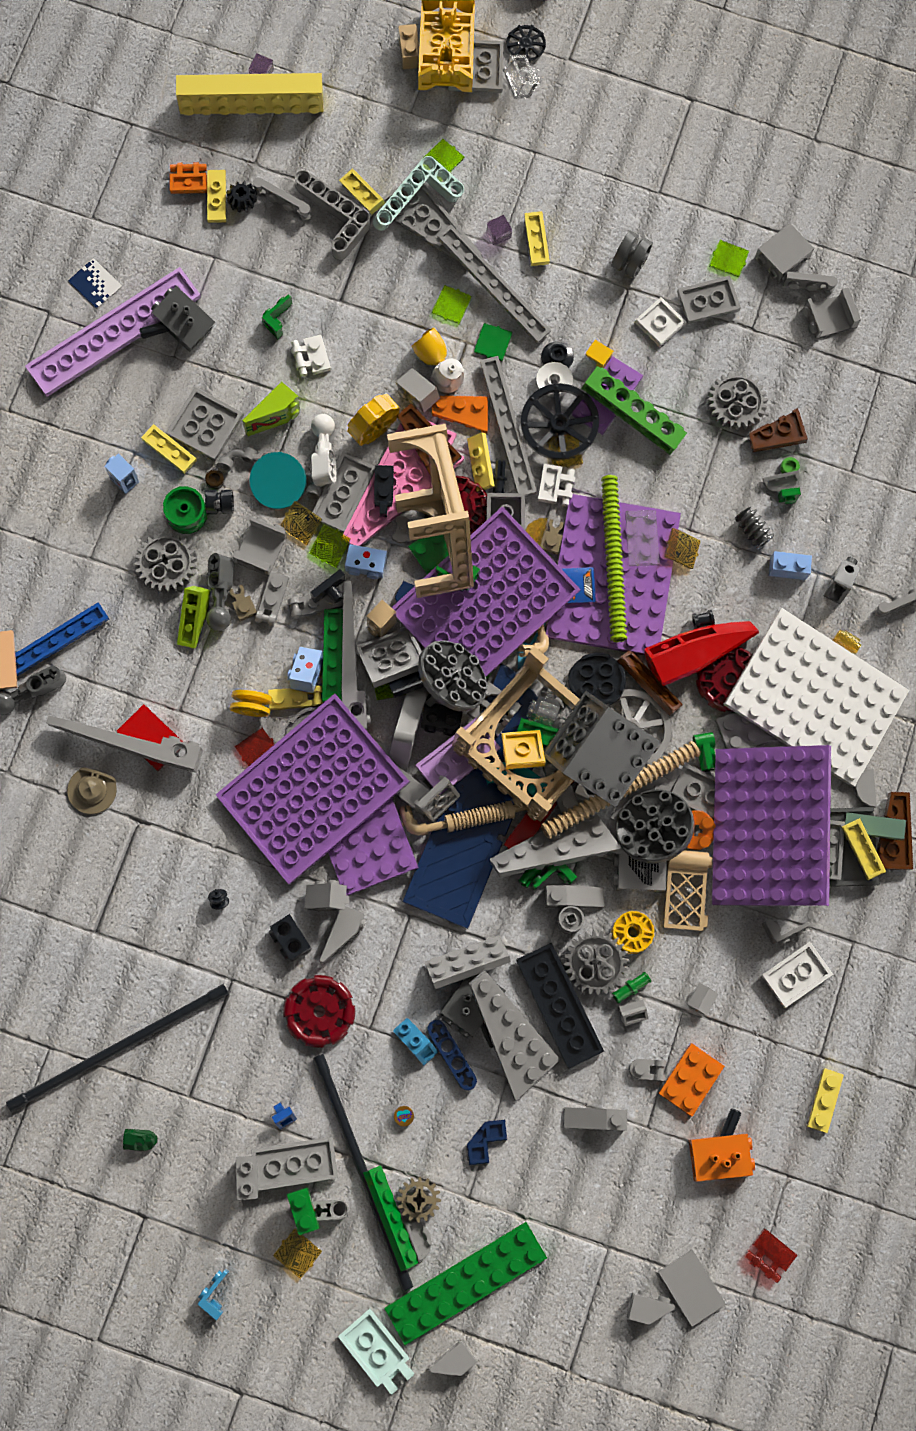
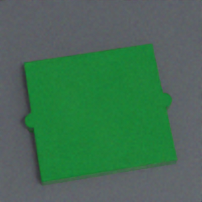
(493, 341)

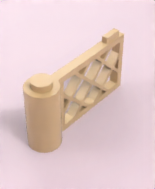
(693, 864)

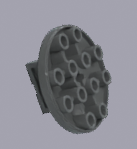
(452, 676)
(655, 826)

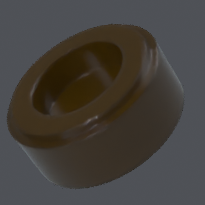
(214, 479)

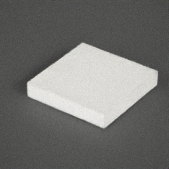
(660, 322)

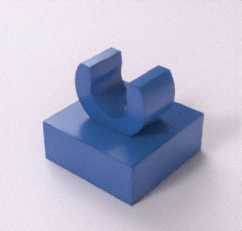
(284, 1116)

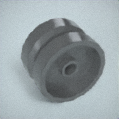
(632, 254)

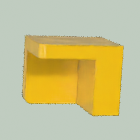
(599, 353)

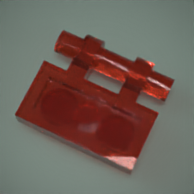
(774, 1250)

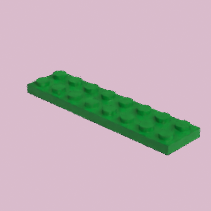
(465, 1283)

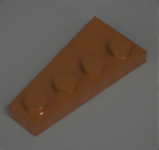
(411, 419)
(897, 853)

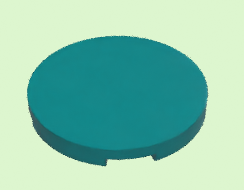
(277, 480)

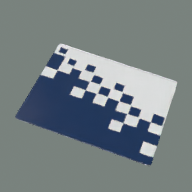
(95, 283)

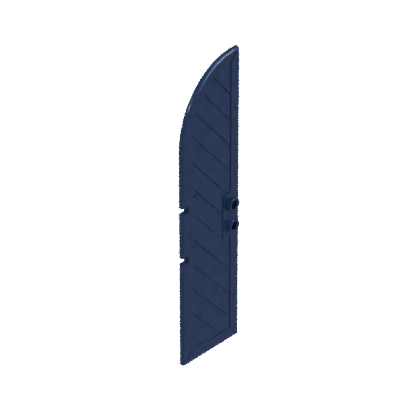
(458, 862)

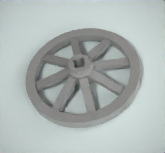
(665, 720)

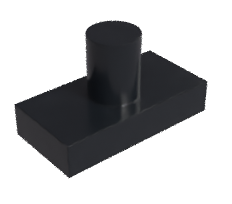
(329, 588)

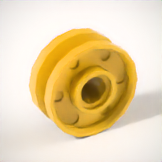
(250, 703)
(641, 924)

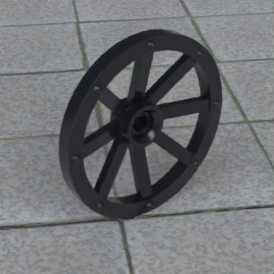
(562, 418)

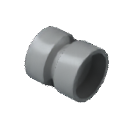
(570, 920)

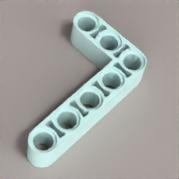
(411, 188)

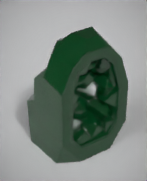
(139, 1139)

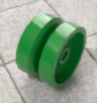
(185, 510)

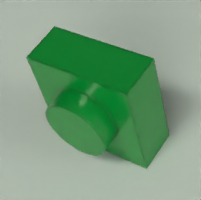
(789, 495)

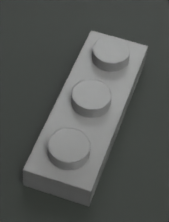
(836, 849)

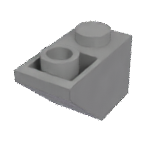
(647, 1309)

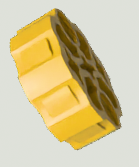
(373, 419)

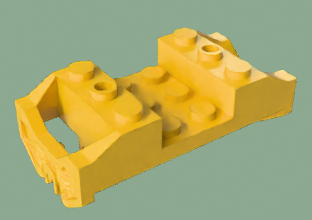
(446, 44)

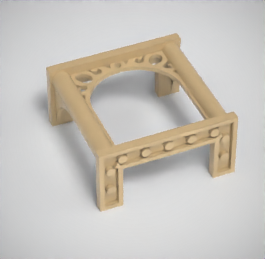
(441, 504)
(467, 740)

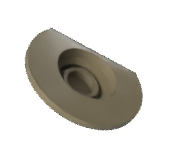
(91, 791)

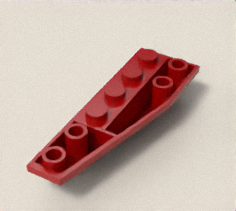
(695, 649)

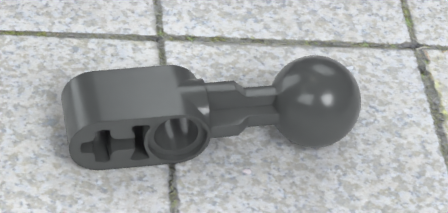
(220, 581)
(27, 689)

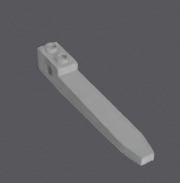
(350, 696)
(161, 753)

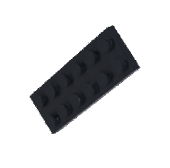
(559, 1005)

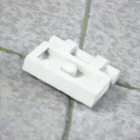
(316, 353)
(550, 483)

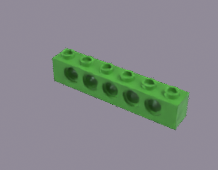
(625, 412)

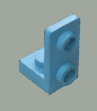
(415, 1041)
(212, 1306)

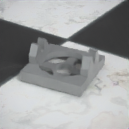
(494, 691)
(435, 809)

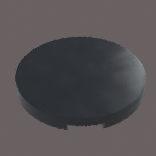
(599, 676)

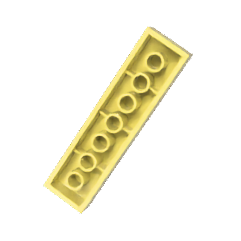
(249, 93)

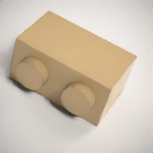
(409, 46)
(381, 619)

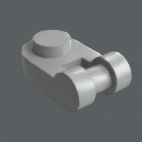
(641, 1069)

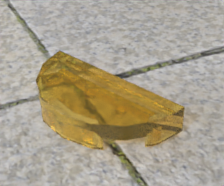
(536, 529)

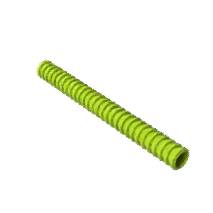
(614, 558)

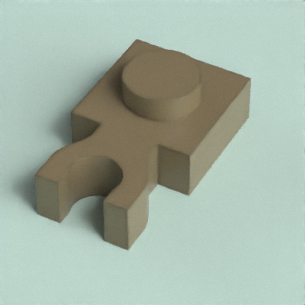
(551, 539)
(243, 605)

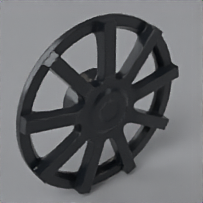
(526, 42)

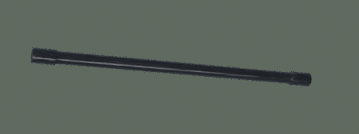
(324, 1072)
(24, 1098)

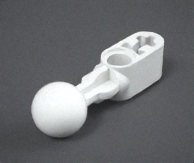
(324, 458)

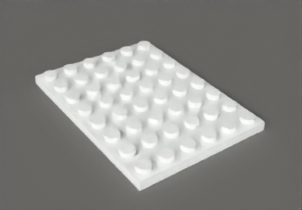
(816, 694)

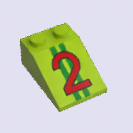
(274, 410)

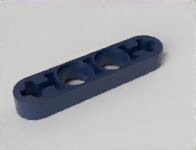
(454, 1053)

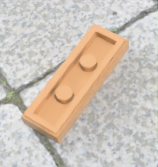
(8, 672)

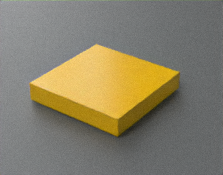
(523, 749)

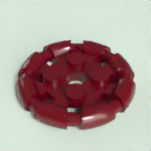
(469, 502)
(718, 680)
(307, 1007)

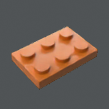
(691, 1079)

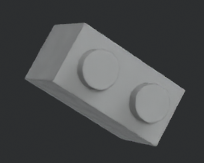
(417, 390)

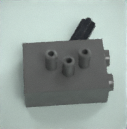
(180, 318)
(464, 1012)

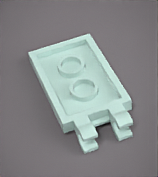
(376, 1350)

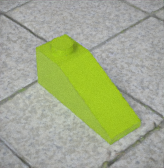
(193, 614)

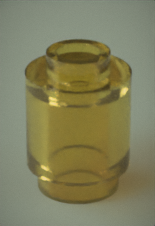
(847, 641)

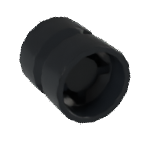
(226, 501)

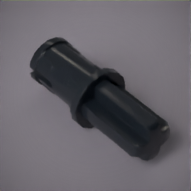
(499, 478)

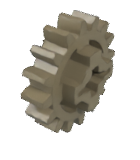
(428, 1199)

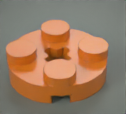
(707, 825)

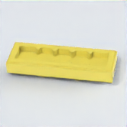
(216, 196)
(480, 461)
(863, 849)

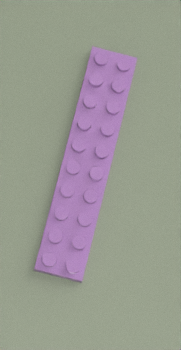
(104, 335)

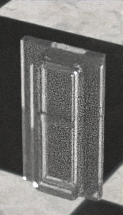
(642, 538)

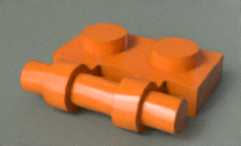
(188, 182)

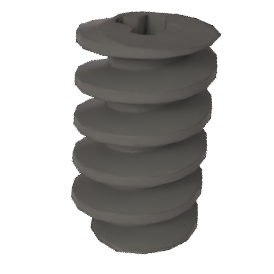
(753, 527)

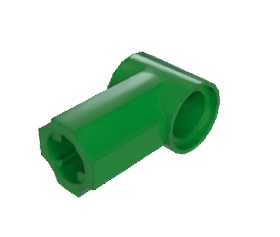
(706, 746)

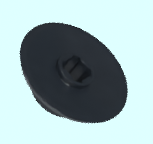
(549, 351)

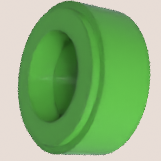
(789, 464)

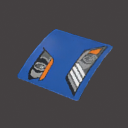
(585, 581)

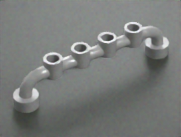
(249, 456)

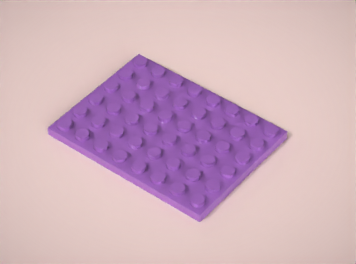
(644, 586)
(508, 602)
(312, 789)
(772, 826)

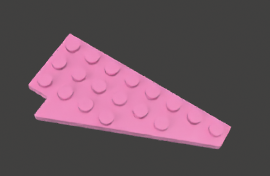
(409, 477)

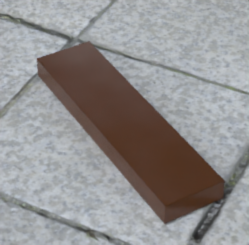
(649, 682)

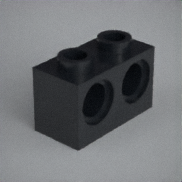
(442, 714)
(294, 935)

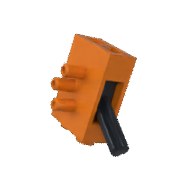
(722, 1155)

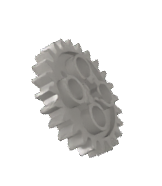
(746, 413)
(171, 577)
(579, 962)

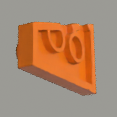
(466, 410)

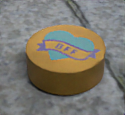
(403, 1116)

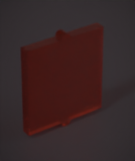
(254, 746)

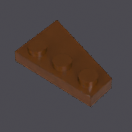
(781, 433)

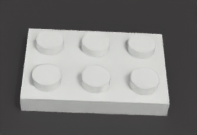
(797, 974)

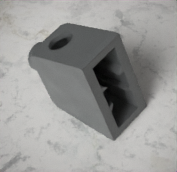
(842, 580)

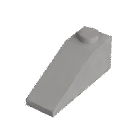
(579, 896)
(345, 928)
(595, 1118)

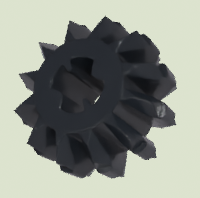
(236, 201)

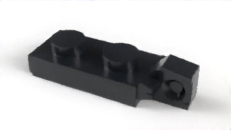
(383, 488)

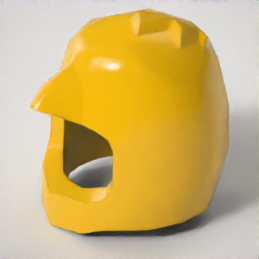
(430, 348)

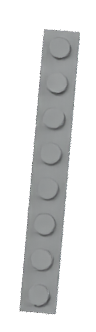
(494, 284)
(508, 426)

